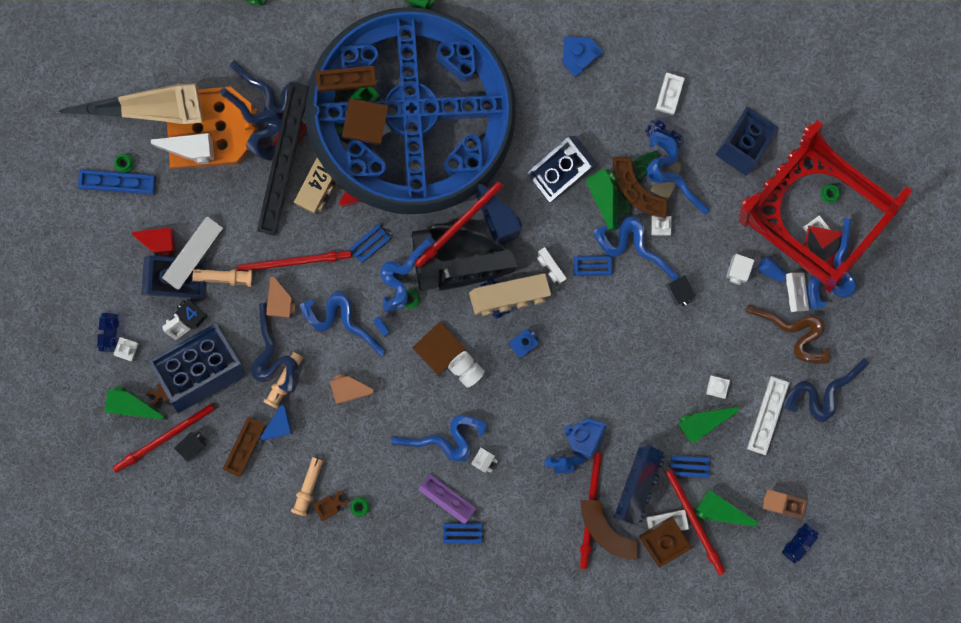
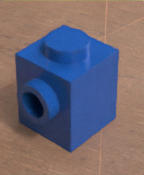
(524, 342)

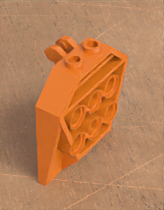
(235, 134)

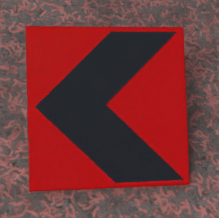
(823, 243)

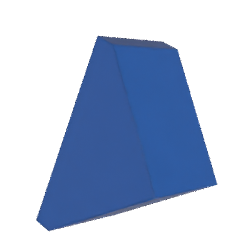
(279, 425)

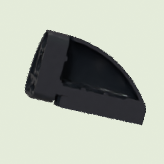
(462, 260)

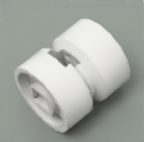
(468, 372)

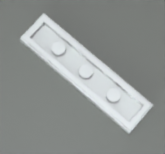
(192, 253)
(768, 415)

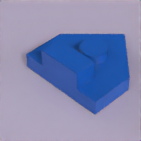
(579, 54)
(586, 437)
(564, 464)

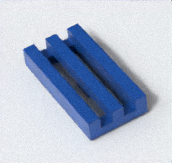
(364, 238)
(592, 258)
(706, 467)
(461, 533)

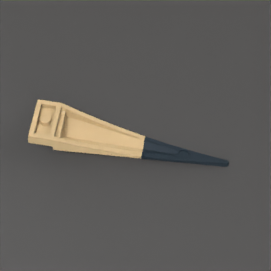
(169, 104)

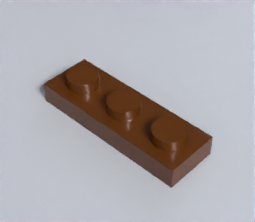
(345, 79)
(244, 446)

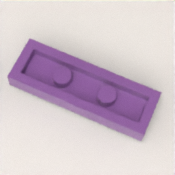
(447, 499)

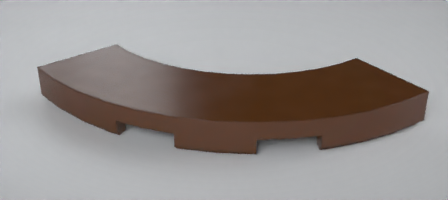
(634, 192)
(603, 534)

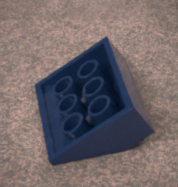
(197, 368)
(639, 484)

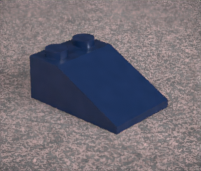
(746, 141)
(562, 168)
(500, 218)
(153, 285)

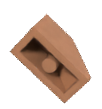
(279, 301)
(348, 389)
(784, 504)

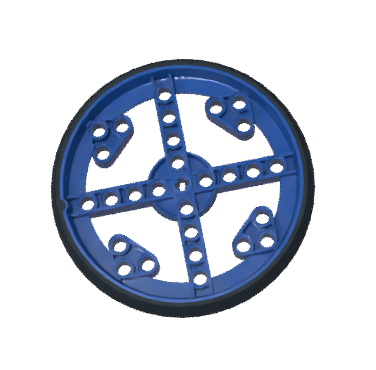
(454, 36)

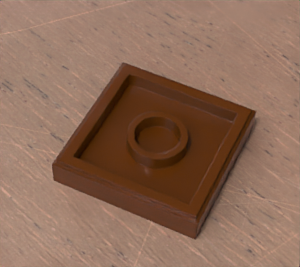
(365, 121)
(438, 348)
(665, 542)

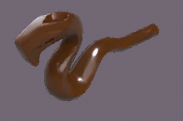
(817, 328)

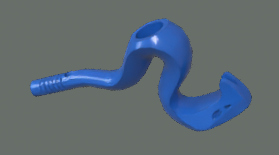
(656, 175)
(631, 224)
(388, 276)
(849, 282)
(338, 298)
(463, 451)

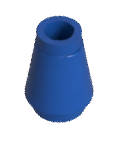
(771, 268)

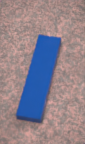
(116, 182)

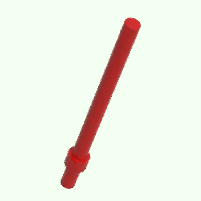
(431, 252)
(331, 256)
(132, 458)
(585, 548)
(712, 554)

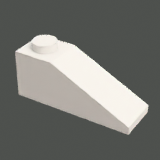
(192, 147)

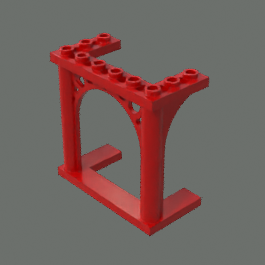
(817, 149)

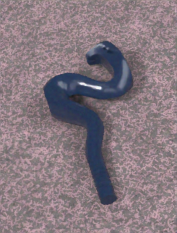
(269, 101)
(271, 129)
(258, 367)
(818, 413)

